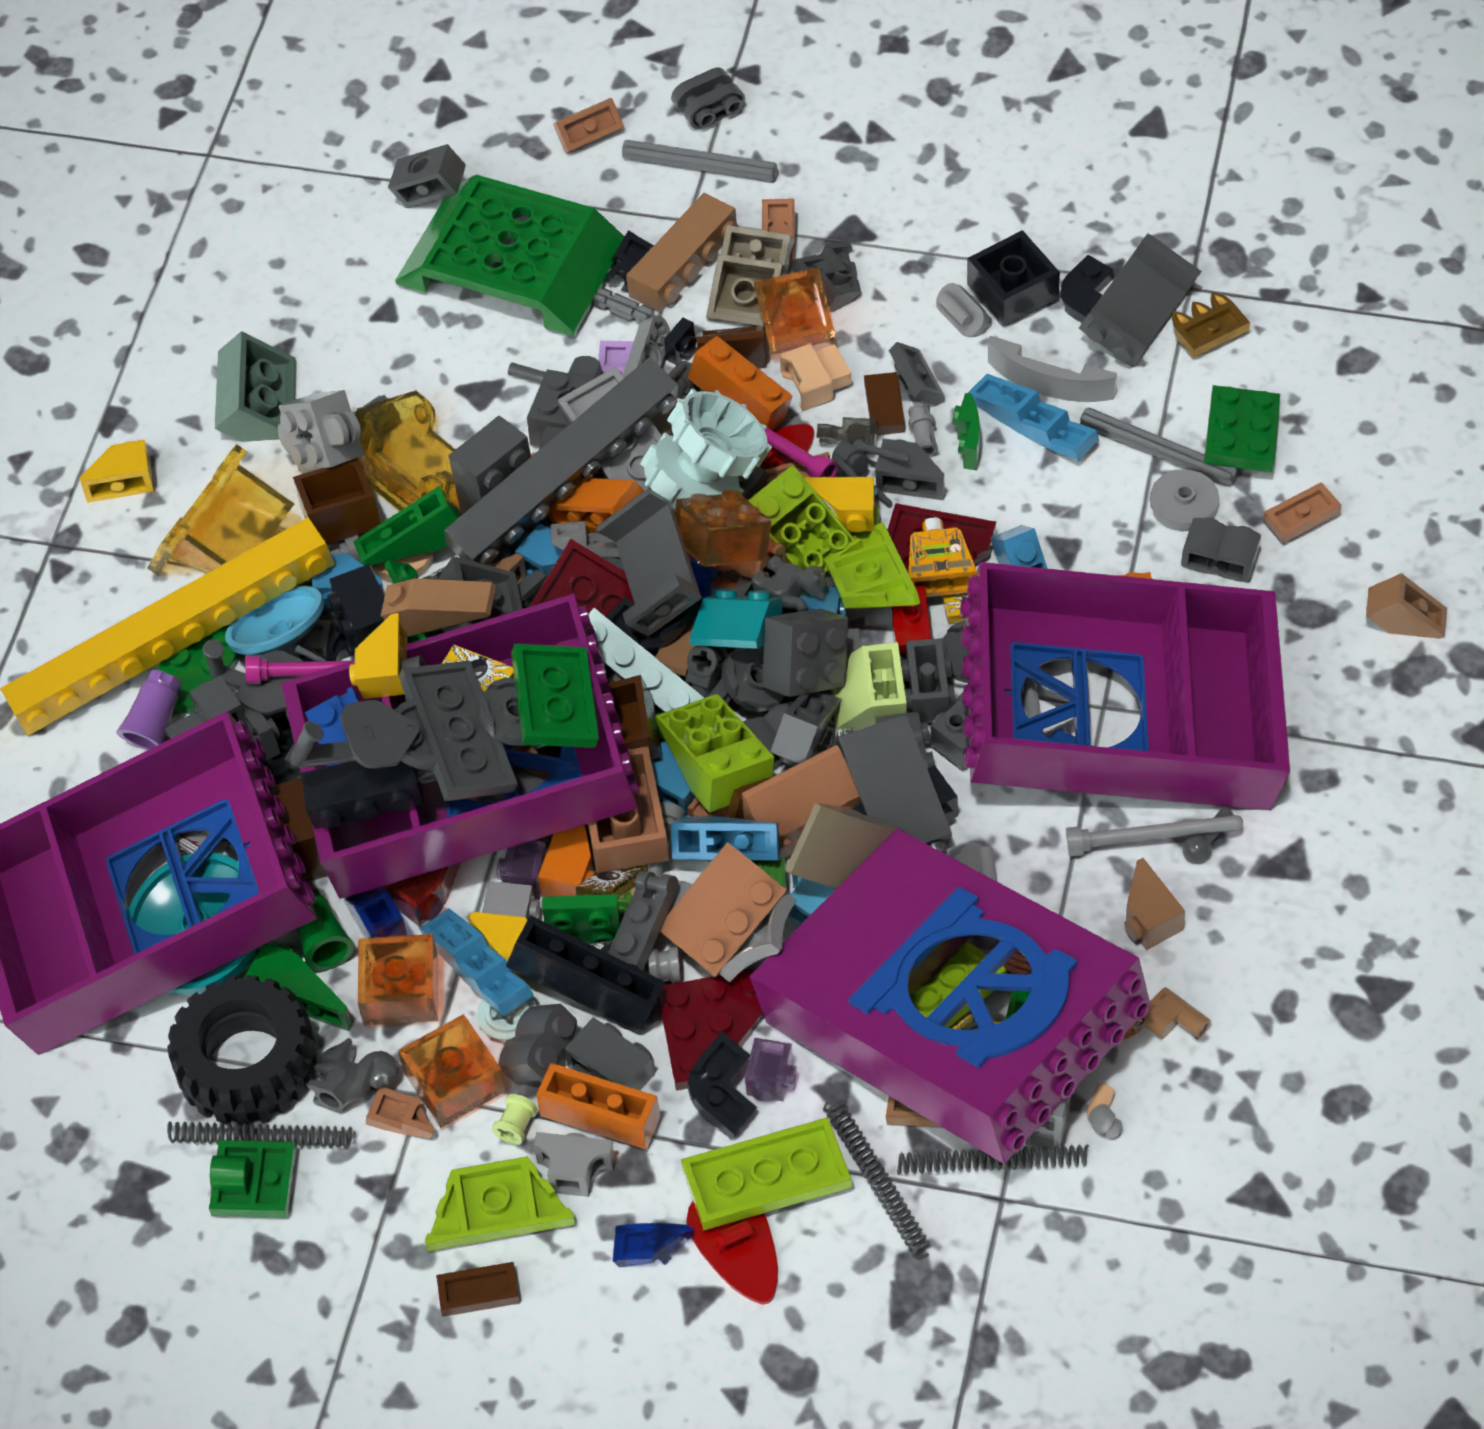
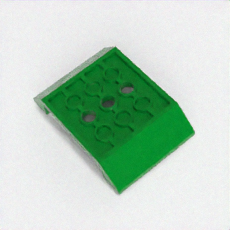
(551, 267)

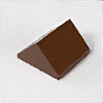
(745, 340)

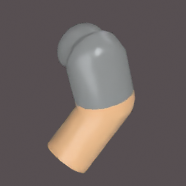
(1101, 1115)

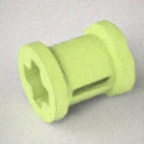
(514, 1119)

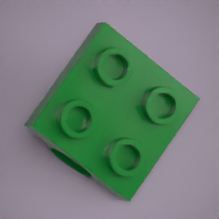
(584, 916)
(252, 1178)

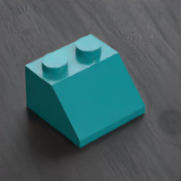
(734, 619)

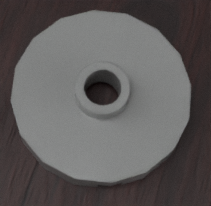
(1169, 502)

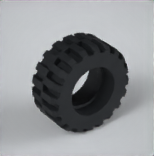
(234, 1009)

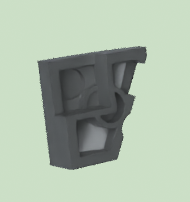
(836, 273)

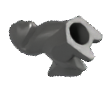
(347, 1081)

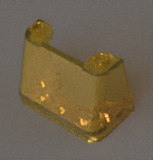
(402, 450)

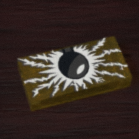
(610, 882)

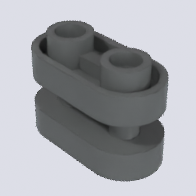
(708, 98)

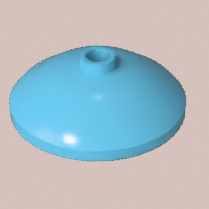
(276, 623)

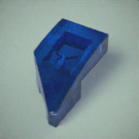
(647, 1242)

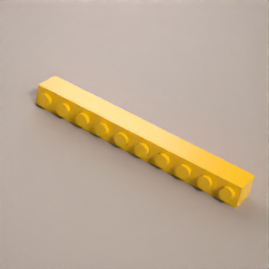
(167, 626)

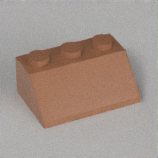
(792, 795)
(721, 909)

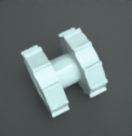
(708, 449)

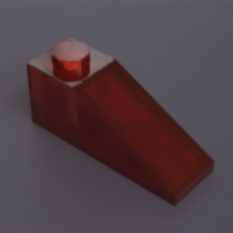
(424, 894)

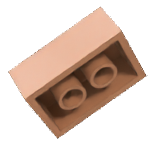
(635, 835)

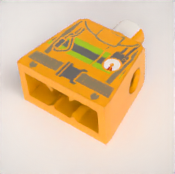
(940, 559)

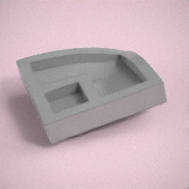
(763, 941)

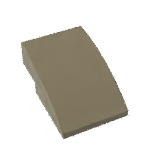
(744, 259)
(836, 844)

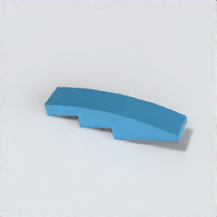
(1038, 421)
(476, 962)

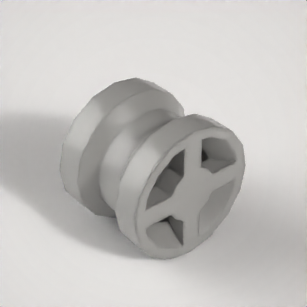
(665, 965)

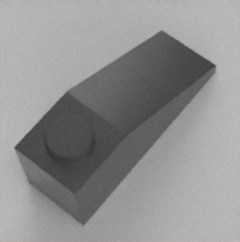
(804, 726)

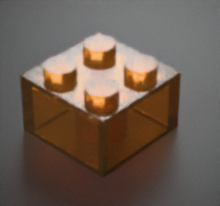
(794, 310)
(723, 528)
(397, 979)
(452, 1070)

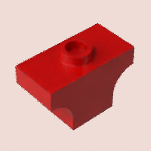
(911, 622)

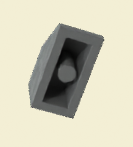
(914, 478)

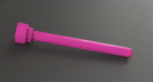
(816, 465)
(260, 670)

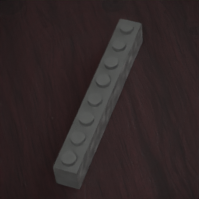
(562, 464)

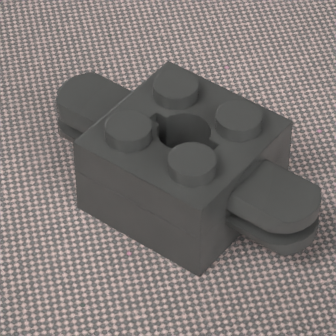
(545, 416)

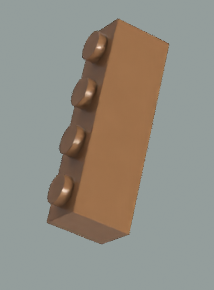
(680, 253)

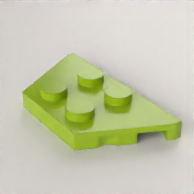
(871, 573)
(495, 1204)

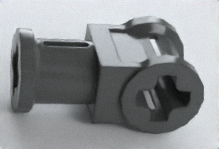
(703, 671)

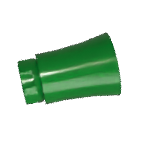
(324, 939)

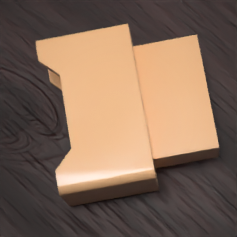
(815, 373)

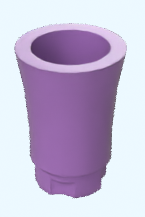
(151, 711)

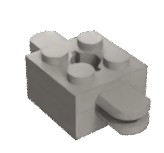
(320, 430)

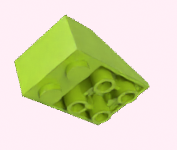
(801, 520)
(714, 750)

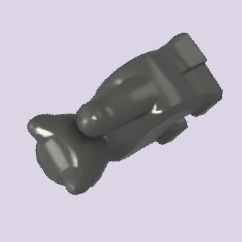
(790, 581)

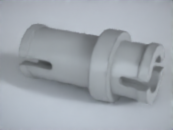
(922, 425)

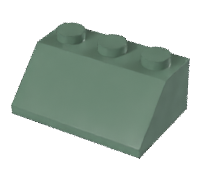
(250, 388)

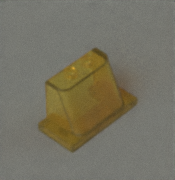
(225, 520)

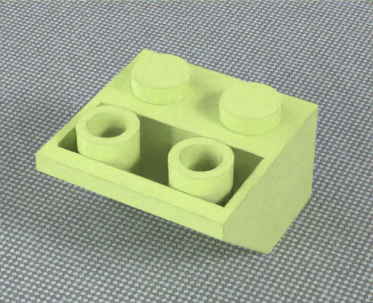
(871, 687)

